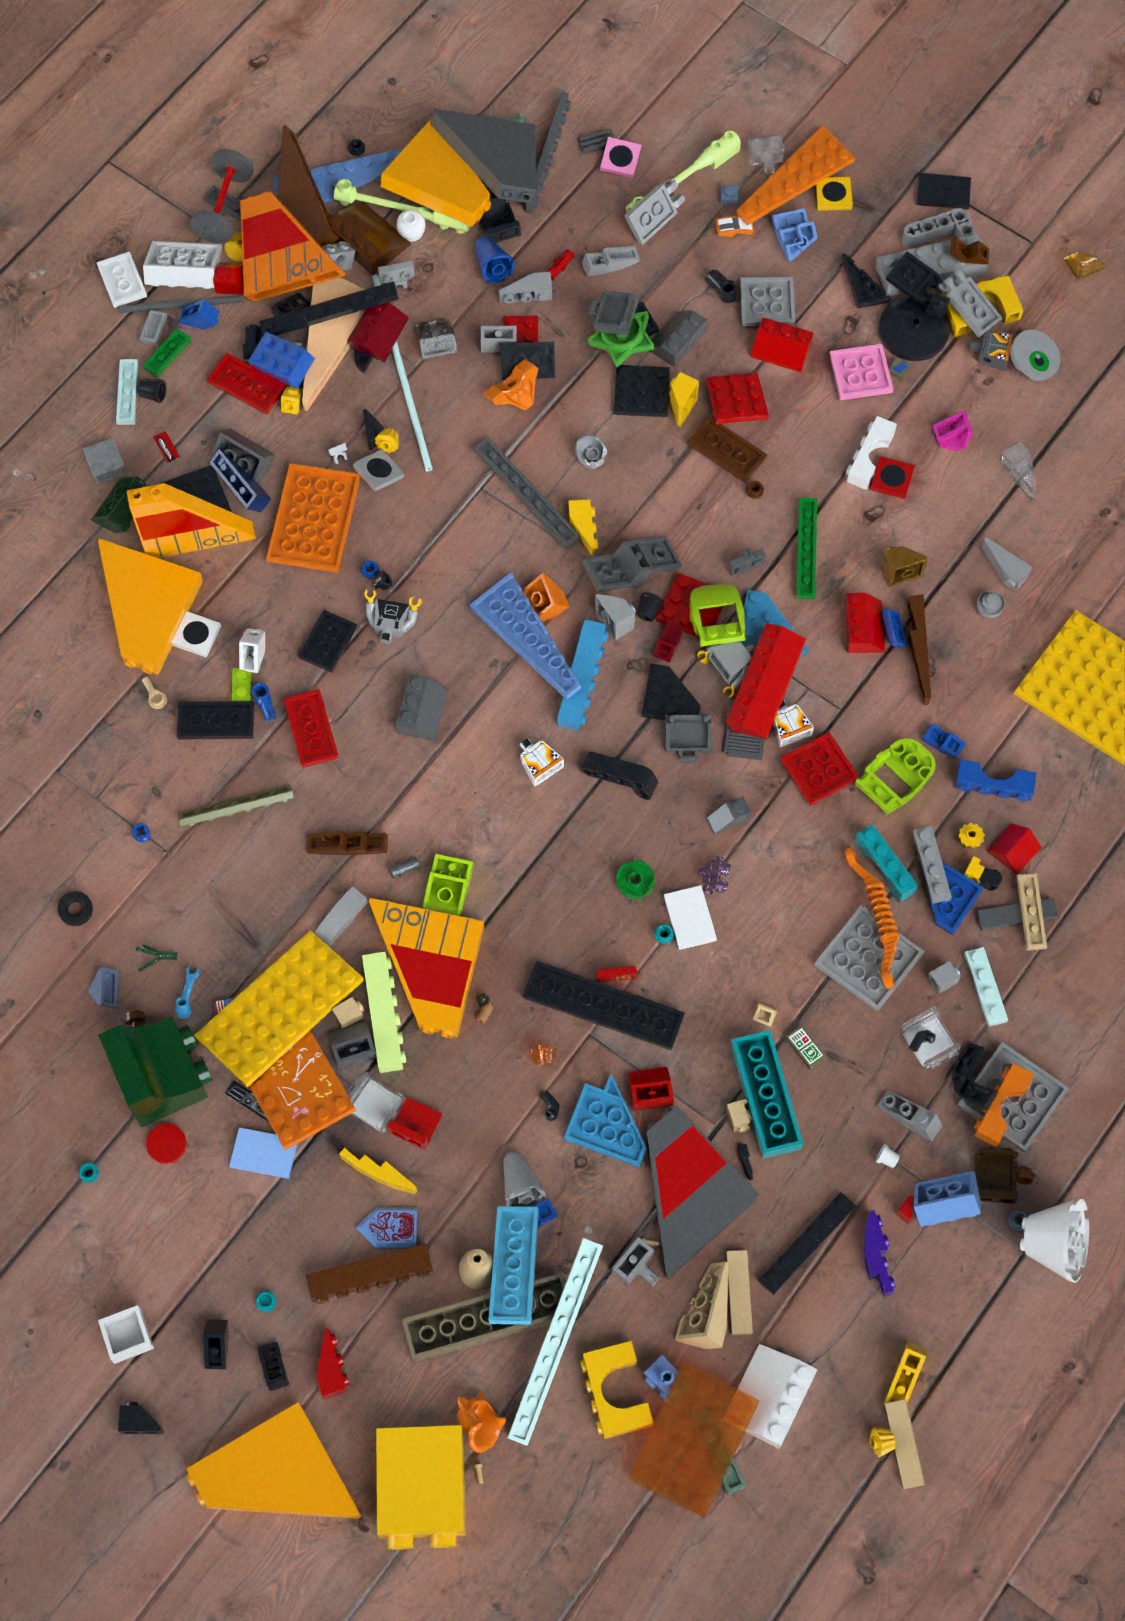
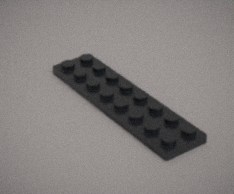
(603, 1005)

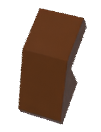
(973, 253)

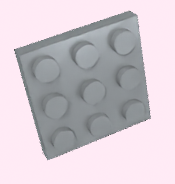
(767, 298)

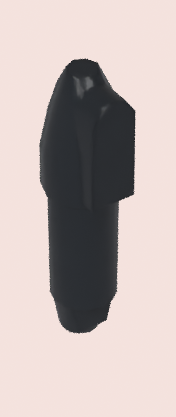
(744, 1155)

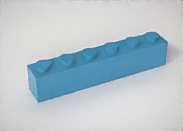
(584, 667)

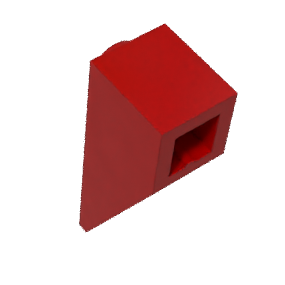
(329, 1373)

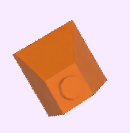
(546, 597)

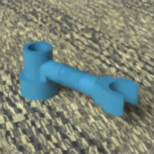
(182, 1007)

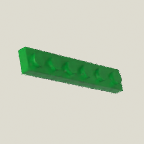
(806, 548)

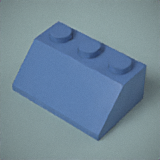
(947, 1199)

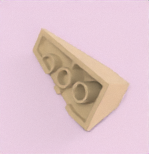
(707, 1318)

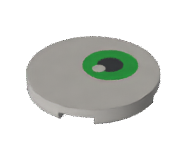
(1035, 355)

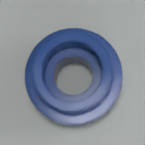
(370, 565)

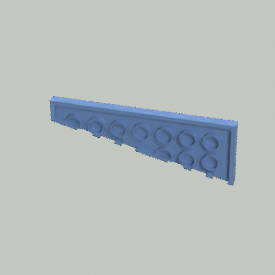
(357, 171)
(516, 622)

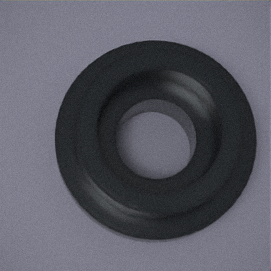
(356, 143)

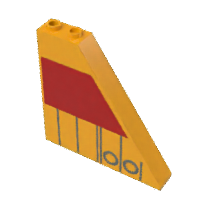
(180, 523)
(432, 959)

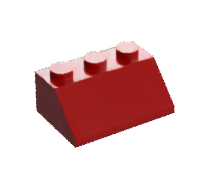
(782, 344)
(864, 624)

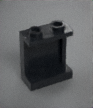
(499, 221)

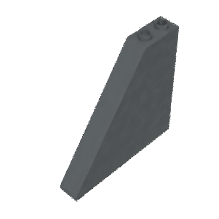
(495, 150)

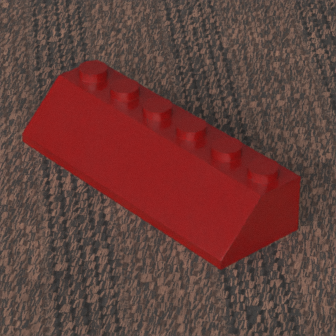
(765, 681)

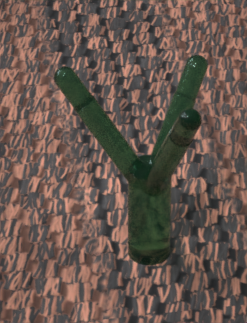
(161, 956)

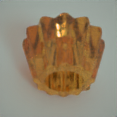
(543, 1055)

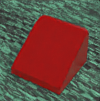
(905, 1210)

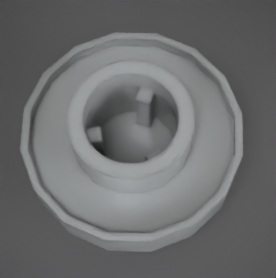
(990, 604)

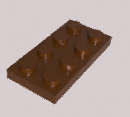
(727, 449)

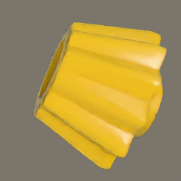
(387, 440)
(972, 830)
(882, 1441)

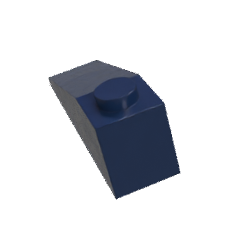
(240, 482)

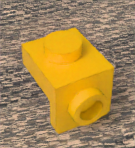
(291, 400)

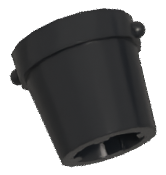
(152, 389)
(649, 606)

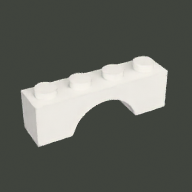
(879, 435)

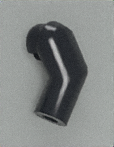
(921, 1037)
(552, 1106)

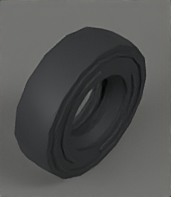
(69, 898)

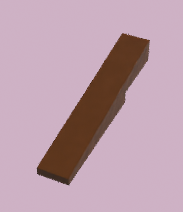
(918, 644)

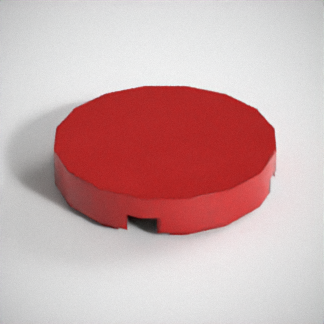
(166, 1143)

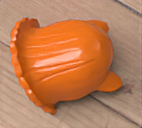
(479, 1422)

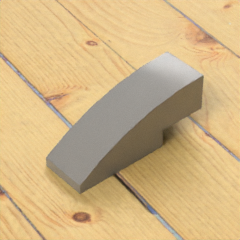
(609, 260)
(341, 916)

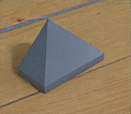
(105, 987)

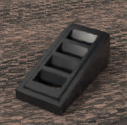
(282, 305)
(276, 1379)

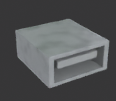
(104, 460)

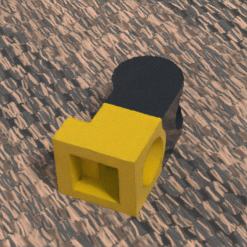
(983, 876)

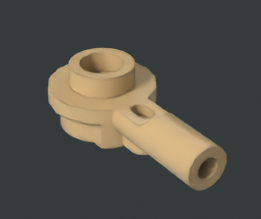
(156, 698)

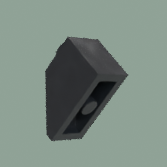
(216, 1344)
(136, 1420)

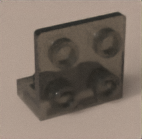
(436, 338)

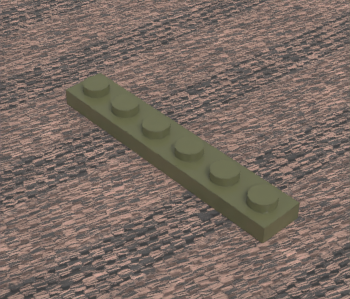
(229, 807)

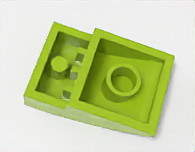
(448, 885)

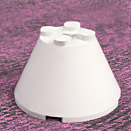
(1058, 1238)

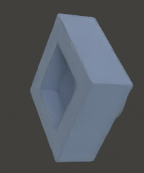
(729, 194)

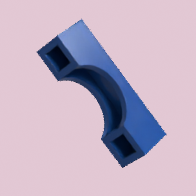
(972, 778)

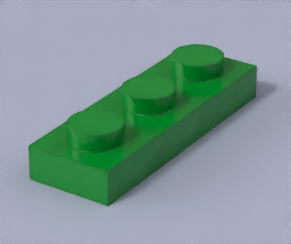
(167, 353)

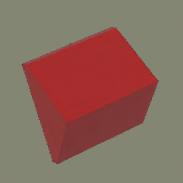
(1015, 847)

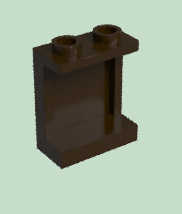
(996, 1174)

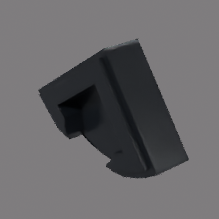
(362, 360)

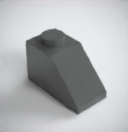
(729, 815)

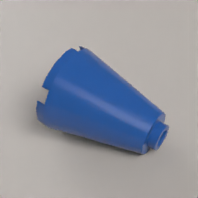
(493, 261)

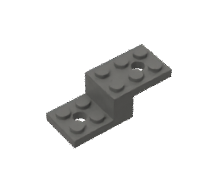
(631, 563)

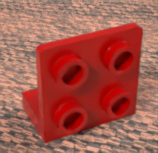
(415, 1123)

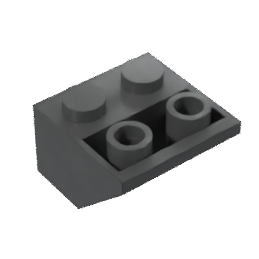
(352, 1045)

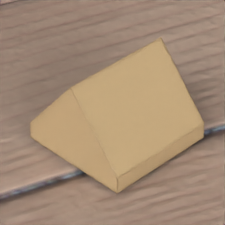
(765, 1014)

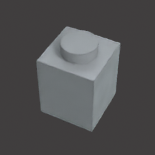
(944, 977)

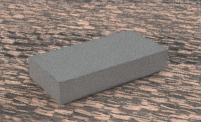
(153, 327)

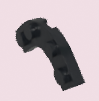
(963, 1078)

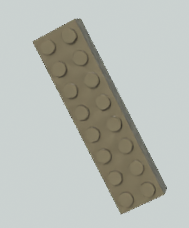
(468, 1324)

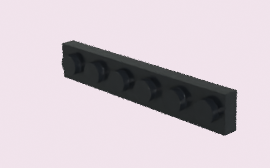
(807, 1243)

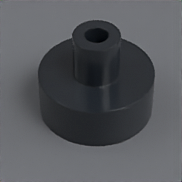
(382, 581)

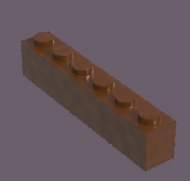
(369, 1273)

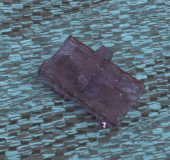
(711, 875)

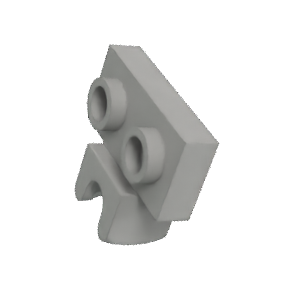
(397, 272)

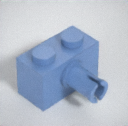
(661, 1376)

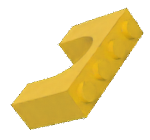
(1000, 293)
(613, 1420)

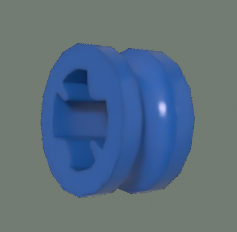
(140, 826)

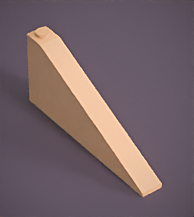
(328, 339)

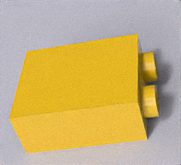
(420, 1485)

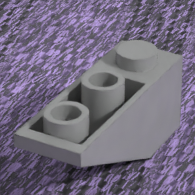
(530, 288)
(911, 1115)

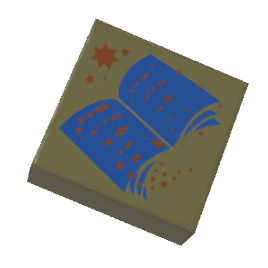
(900, 368)

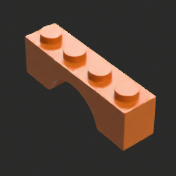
(1015, 1083)

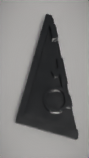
(864, 289)

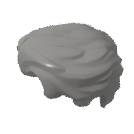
(590, 451)

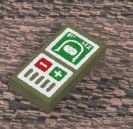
(805, 1047)

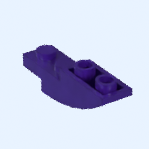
(874, 1246)

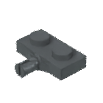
(746, 561)

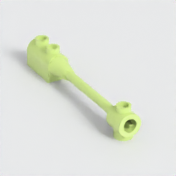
(714, 155)
(347, 195)

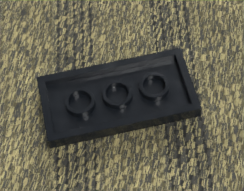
(216, 720)

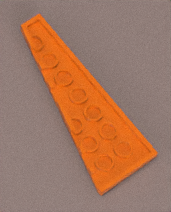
(811, 163)

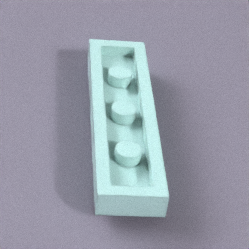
(127, 392)
(986, 987)

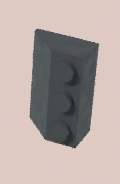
(678, 336)
(246, 453)
(421, 708)

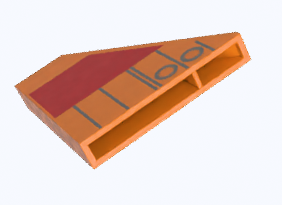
(279, 250)

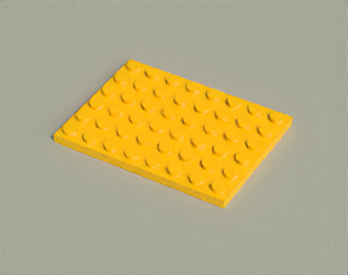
(1082, 684)

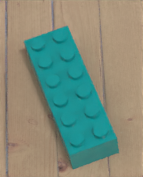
(766, 1094)

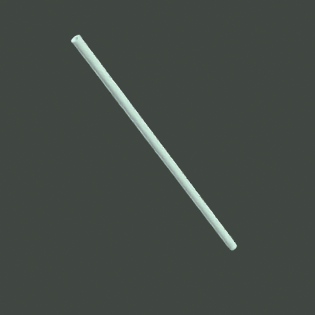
(408, 396)

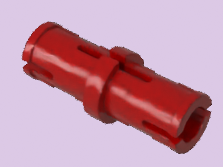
(560, 263)

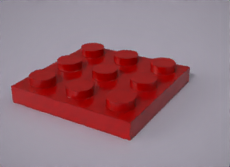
(736, 398)
(677, 605)
(819, 769)

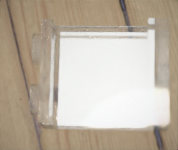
(931, 1053)
(375, 1102)

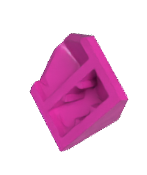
(954, 432)

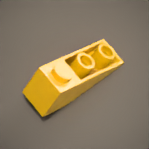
(581, 520)

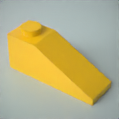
(906, 1373)

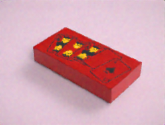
(617, 974)

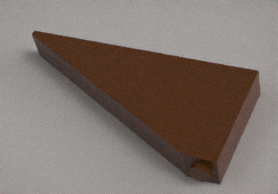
(300, 191)

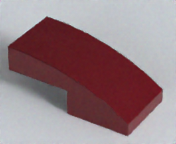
(668, 642)

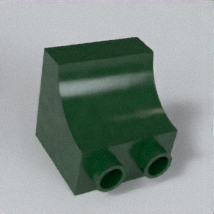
(155, 1068)

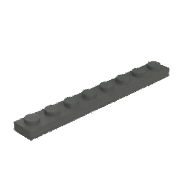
(550, 147)
(527, 493)

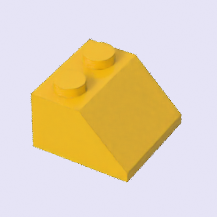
(683, 396)

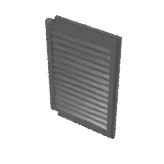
(742, 745)

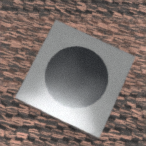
(378, 470)

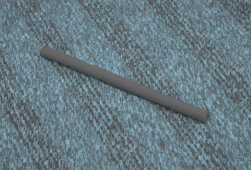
(178, 304)

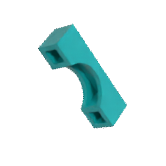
(896, 875)

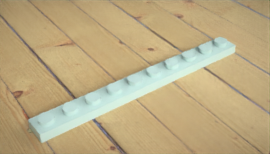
(555, 1341)

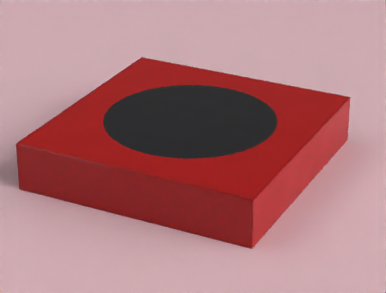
(892, 477)

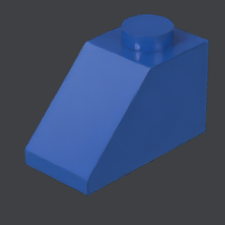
(199, 315)

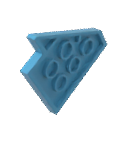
(758, 611)
(605, 1125)

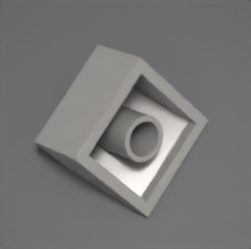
(616, 614)

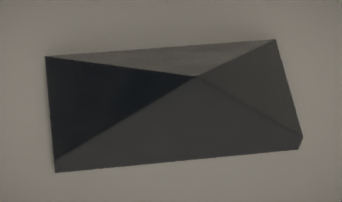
(373, 428)

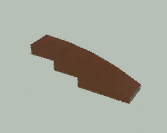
(347, 843)

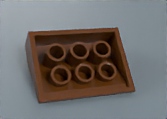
(369, 235)

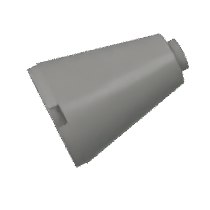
(521, 1183)

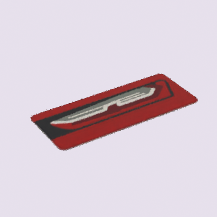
(166, 447)

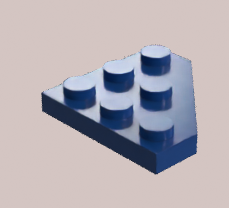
(964, 893)

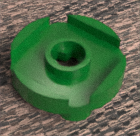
(638, 890)

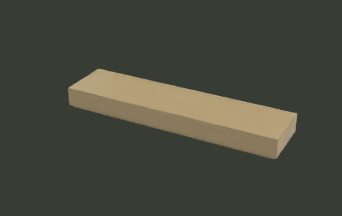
(1031, 911)
(739, 1292)
(905, 1442)

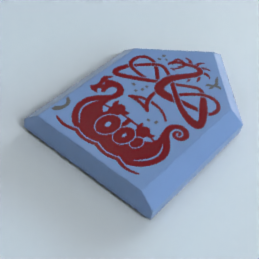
(390, 1227)

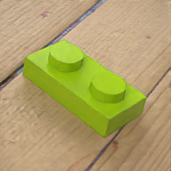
(241, 685)

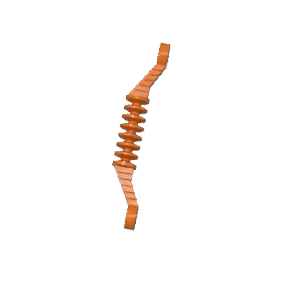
(883, 915)

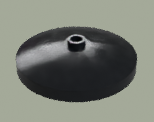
(912, 332)

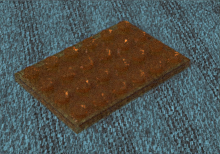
(693, 1439)

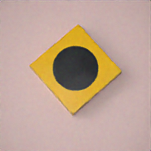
(834, 194)

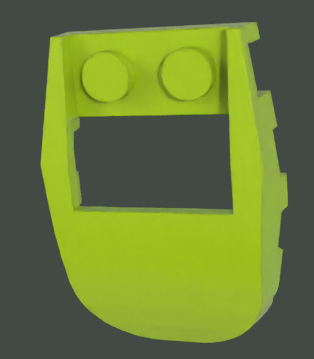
(717, 596)
(908, 762)

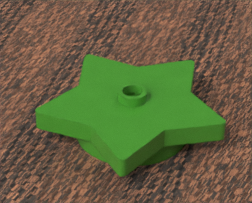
(622, 346)

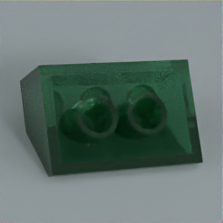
(115, 510)

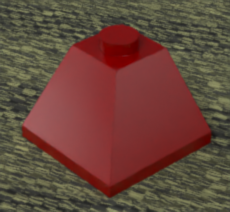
(229, 278)

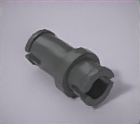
(400, 869)

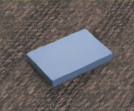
(262, 1154)

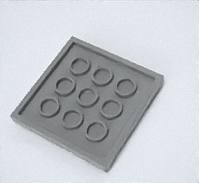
(857, 958)
(1022, 1114)

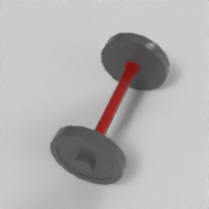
(231, 167)

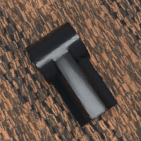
(722, 286)
(252, 339)

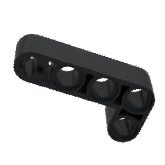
(621, 772)

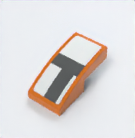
(731, 225)

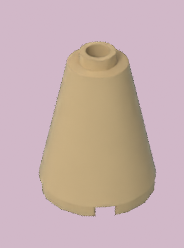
(476, 1268)

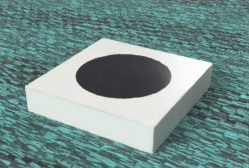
(196, 634)

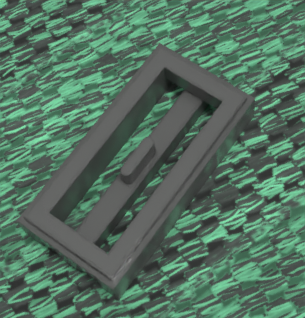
(596, 139)

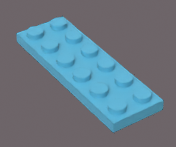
(513, 1265)

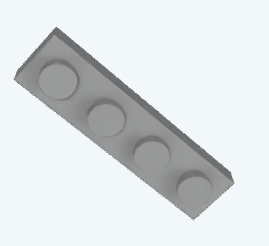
(932, 864)

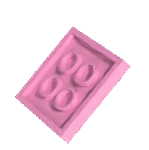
(861, 372)

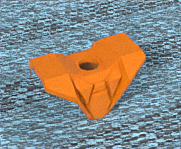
(517, 388)

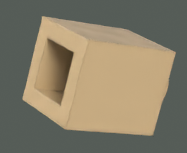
(348, 1012)

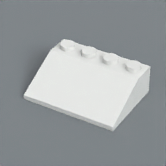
(181, 264)
(780, 1386)

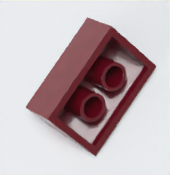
(378, 330)

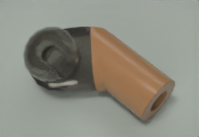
(485, 1006)

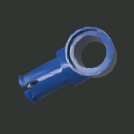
(264, 702)

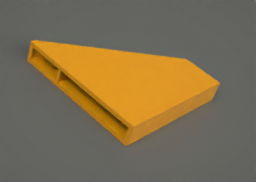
(437, 178)
(146, 603)
(274, 1471)

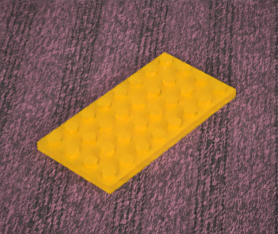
(278, 1008)

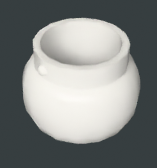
(411, 225)

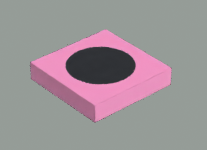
(620, 157)

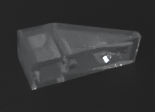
(1019, 465)

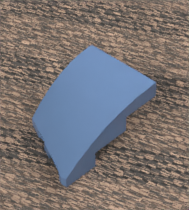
(794, 232)

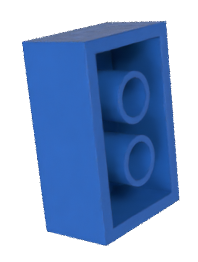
(281, 360)

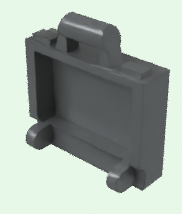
(614, 312)
(688, 734)

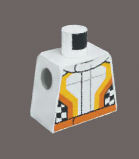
(791, 725)
(540, 761)

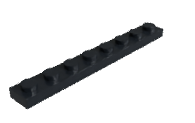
(330, 309)

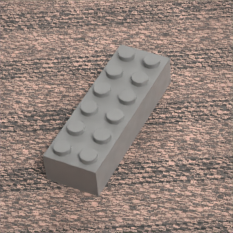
(935, 256)

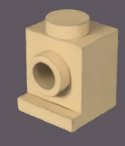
(739, 1116)

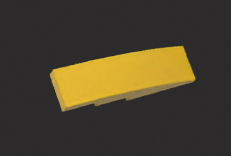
(385, 1174)

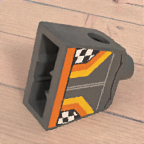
(993, 349)

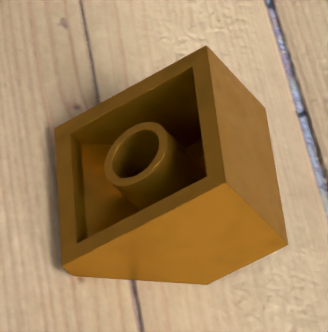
(902, 565)

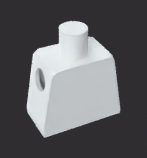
(251, 643)

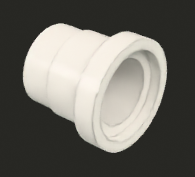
(887, 1156)

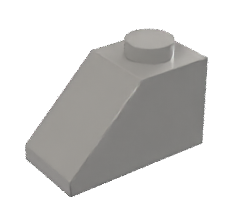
(495, 335)

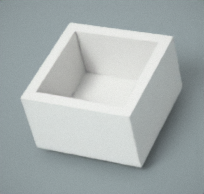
(126, 1334)

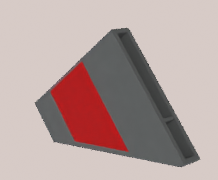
(693, 1188)

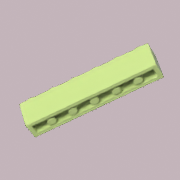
(382, 1012)

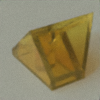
(1083, 264)

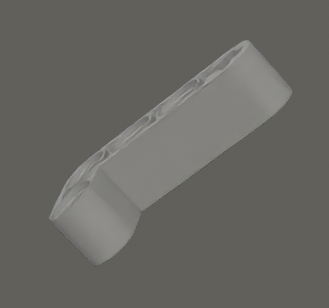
(938, 226)

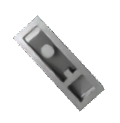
(1007, 566)

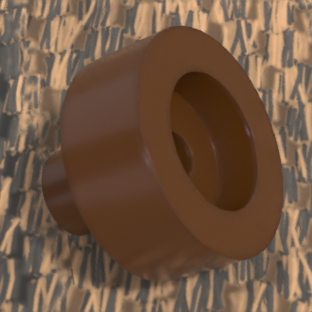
(134, 1018)

